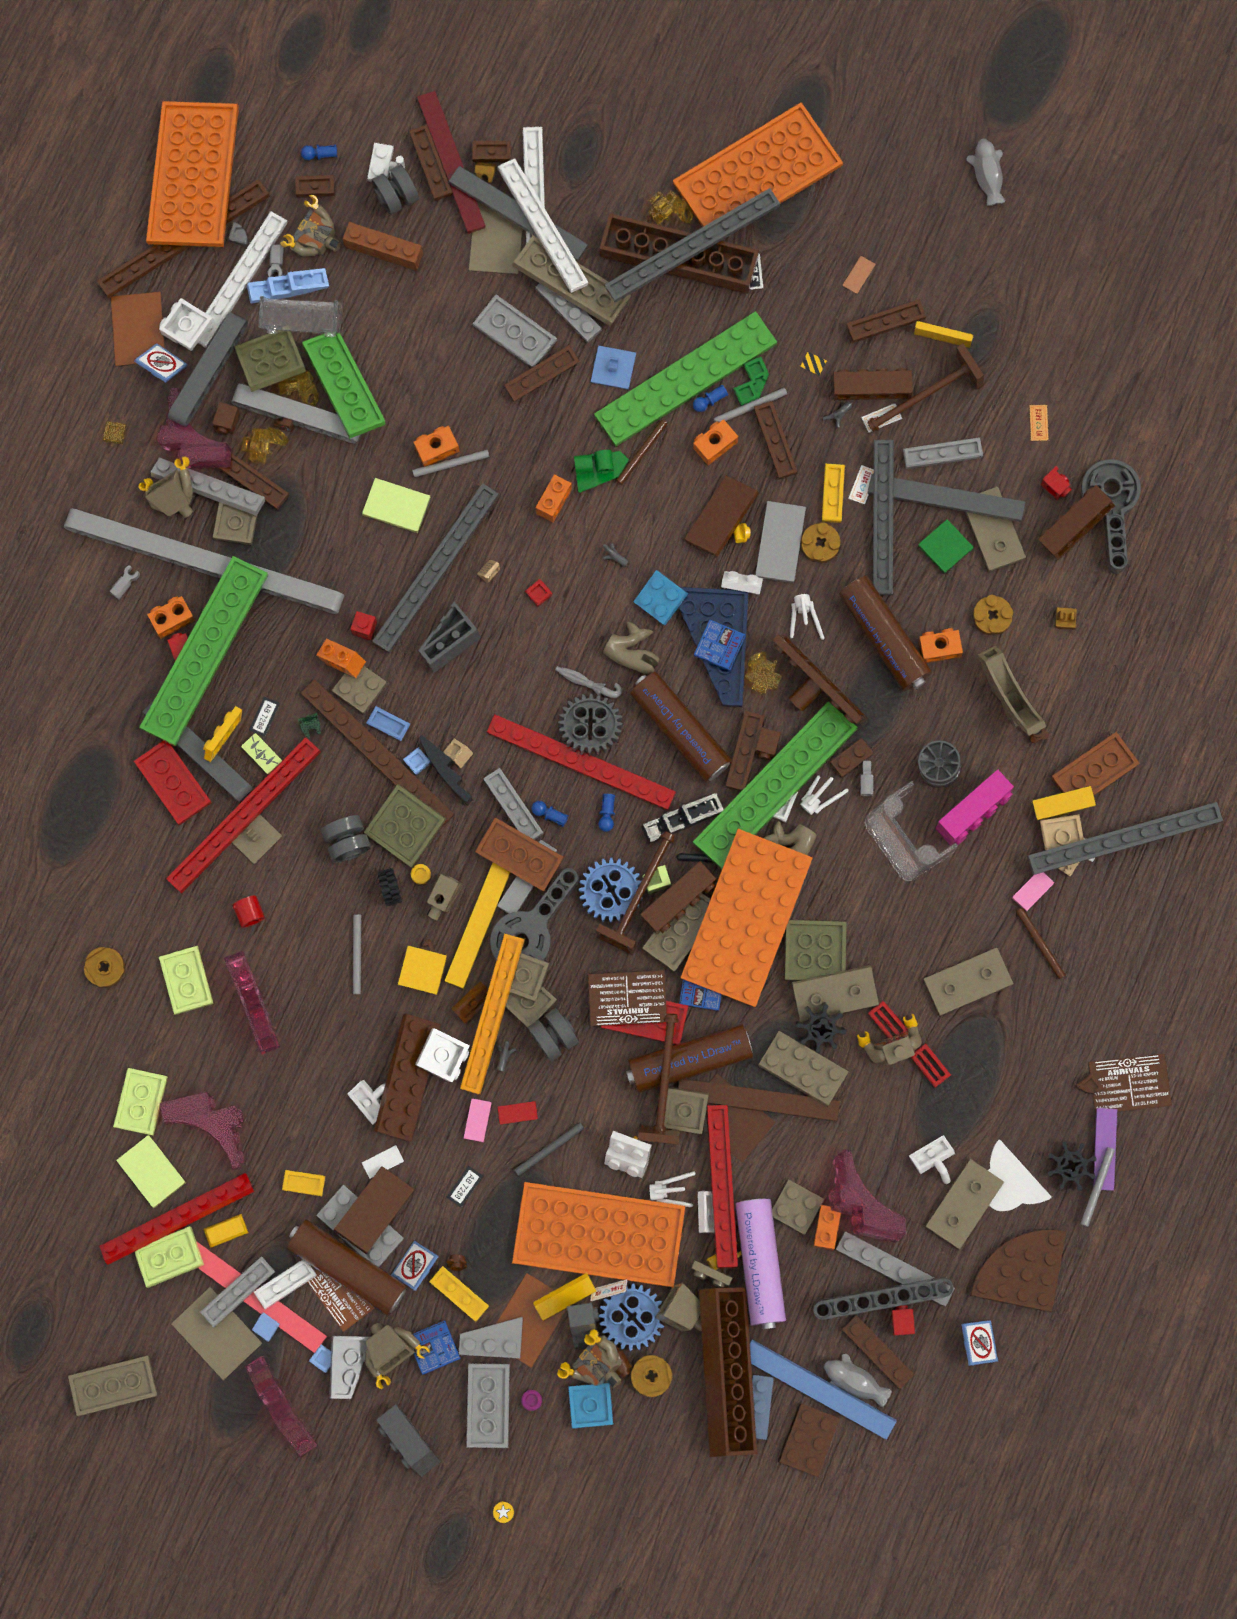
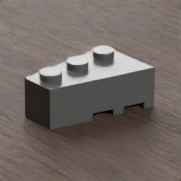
(449, 639)
(582, 1321)
(407, 1441)

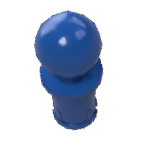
(309, 152)
(700, 404)
(539, 809)
(606, 822)

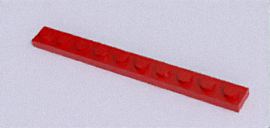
(583, 764)
(243, 815)

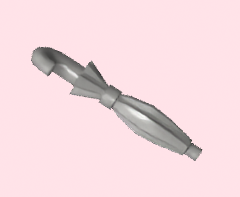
(580, 679)

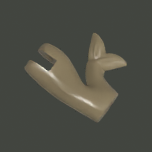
(637, 660)
(800, 836)

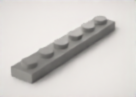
(214, 488)
(887, 1264)

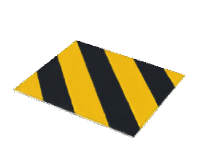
(813, 363)

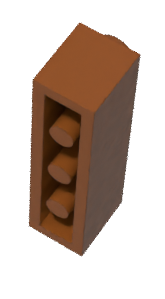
(382, 246)

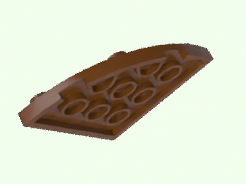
(1023, 1271)

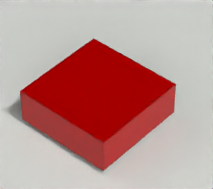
(538, 592)

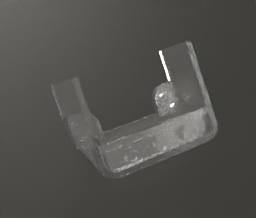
(300, 316)
(894, 842)

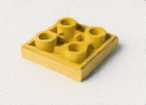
(422, 970)

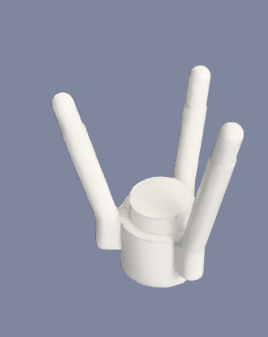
(803, 604)
(811, 803)
(659, 1190)

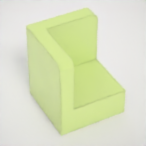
(659, 880)

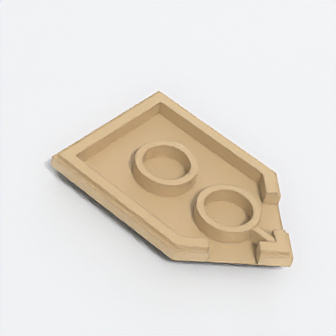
(1061, 832)

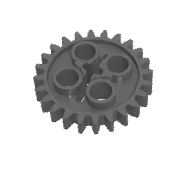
(609, 725)

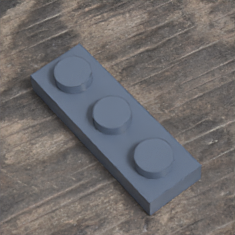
(762, 1401)

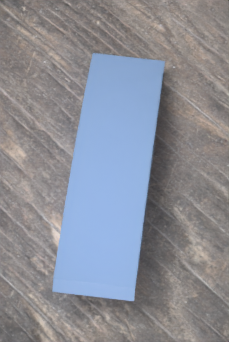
(288, 286)

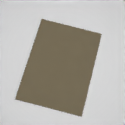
(496, 245)
(220, 1346)

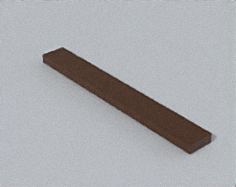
(763, 1100)

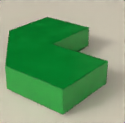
(758, 376)

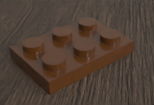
(809, 1440)

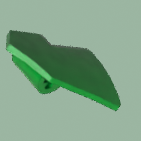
(598, 468)

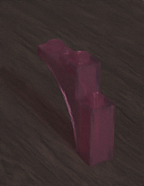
(197, 448)
(253, 1002)
(220, 1123)
(868, 1214)
(279, 1406)

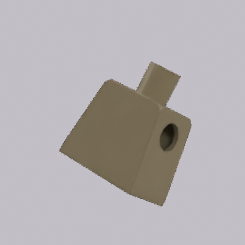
(449, 889)
(681, 1309)

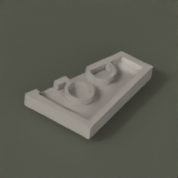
(494, 1341)
(346, 1362)

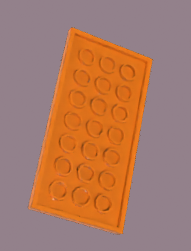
(778, 156)
(192, 174)
(746, 918)
(598, 1234)

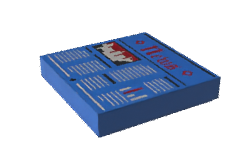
(719, 645)
(699, 997)
(441, 1348)

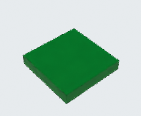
(945, 546)

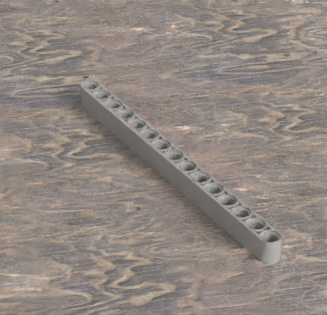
(197, 559)

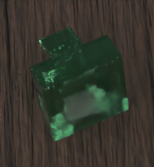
(310, 722)

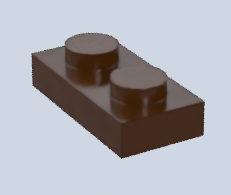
(491, 151)
(315, 185)
(851, 758)
(471, 1003)

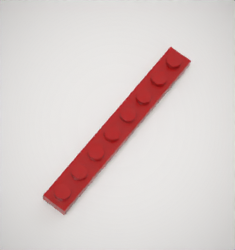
(722, 1186)
(176, 1218)

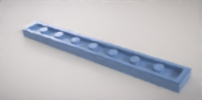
(821, 1390)

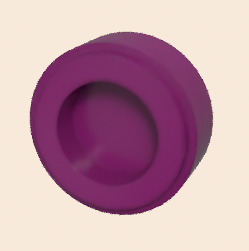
(531, 1400)

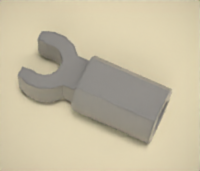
(276, 260)
(123, 583)
(866, 780)

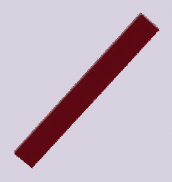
(450, 159)

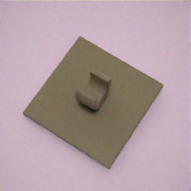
(257, 839)

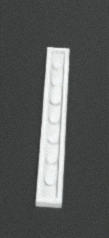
(534, 162)
(543, 225)
(242, 274)

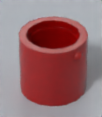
(248, 911)

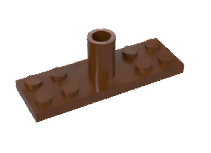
(816, 683)

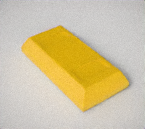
(303, 1183)
(225, 1230)

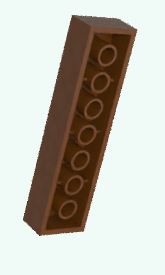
(720, 265)
(727, 1372)

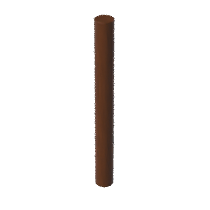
(641, 452)
(1040, 943)

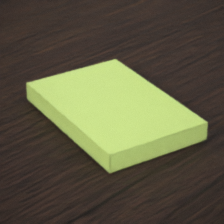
(396, 505)
(186, 980)
(140, 1101)
(151, 1171)
(169, 1257)

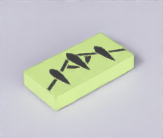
(261, 753)

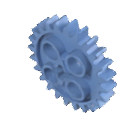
(595, 898)
(618, 1329)

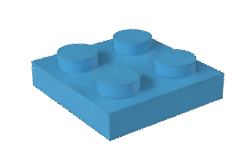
(660, 597)
(590, 1405)

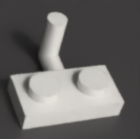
(381, 161)
(367, 1099)
(933, 1155)

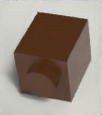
(226, 419)
(767, 743)

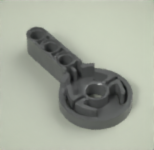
(1110, 471)
(533, 922)

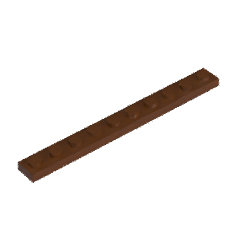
(160, 254)
(370, 746)

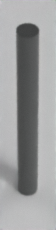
(549, 1149)

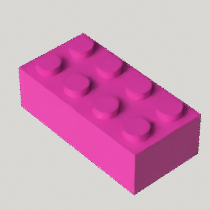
(977, 805)

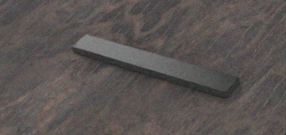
(507, 207)
(956, 499)
(883, 516)

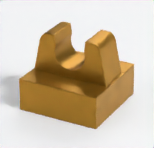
(485, 169)
(1065, 618)

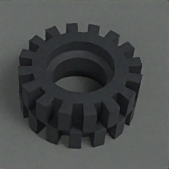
(389, 887)

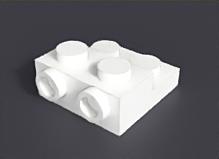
(185, 324)
(442, 1055)
(627, 1155)

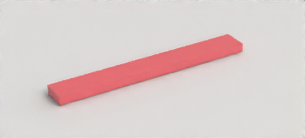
(288, 1320)

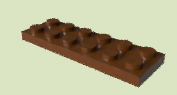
(405, 1080)

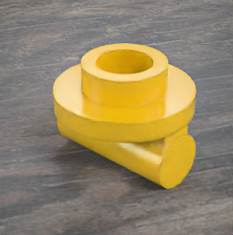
(741, 533)

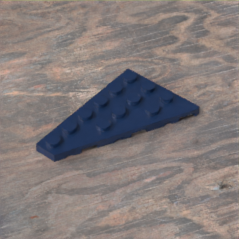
(730, 610)

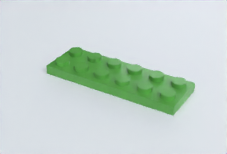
(344, 384)

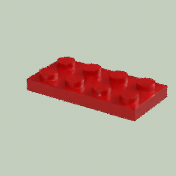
(172, 782)
(655, 1031)

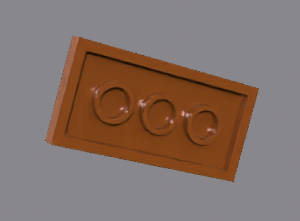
(1097, 766)
(519, 854)

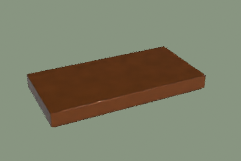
(721, 516)
(374, 1210)

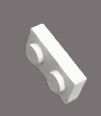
(742, 582)
(705, 1212)

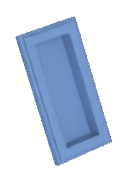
(388, 723)

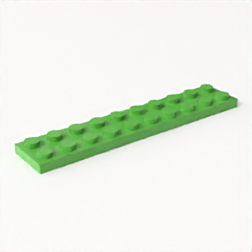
(685, 379)
(204, 651)
(777, 782)

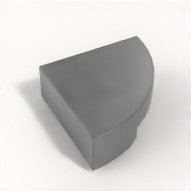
(238, 235)

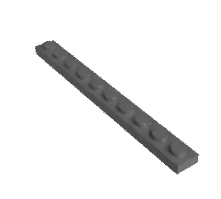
(692, 245)
(435, 568)
(1124, 838)

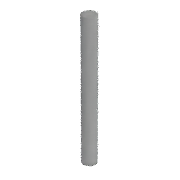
(750, 406)
(450, 463)
(356, 954)
(1097, 1187)

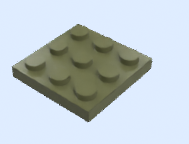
(269, 359)
(405, 825)
(814, 949)

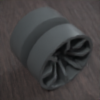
(390, 191)
(939, 764)
(345, 837)
(557, 1032)

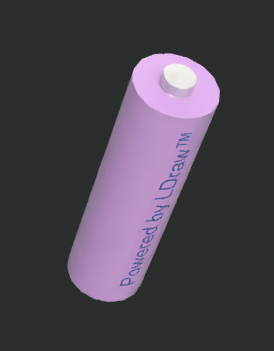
(760, 1262)

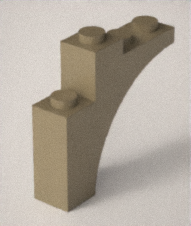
(1006, 688)

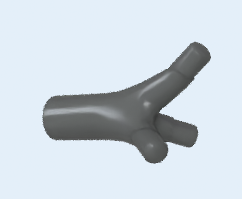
(839, 413)
(614, 555)
(504, 1055)

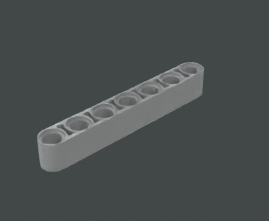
(300, 413)

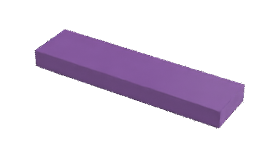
(1105, 1137)

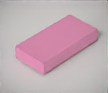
(1032, 891)
(477, 1120)

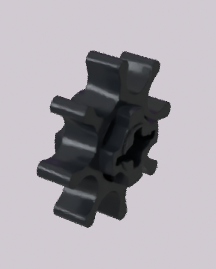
(816, 1020)
(1075, 1176)

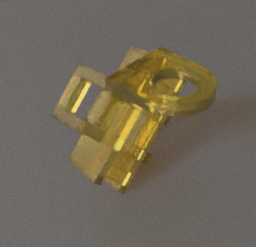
(673, 203)
(301, 383)
(267, 437)
(767, 679)

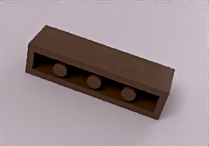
(872, 384)
(1076, 522)
(679, 898)

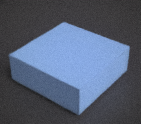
(417, 761)
(265, 1326)
(322, 1358)

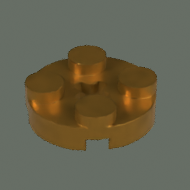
(820, 553)
(994, 626)
(93, 964)
(642, 1368)

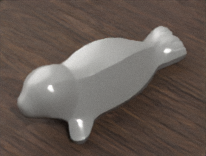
(988, 170)
(855, 1380)

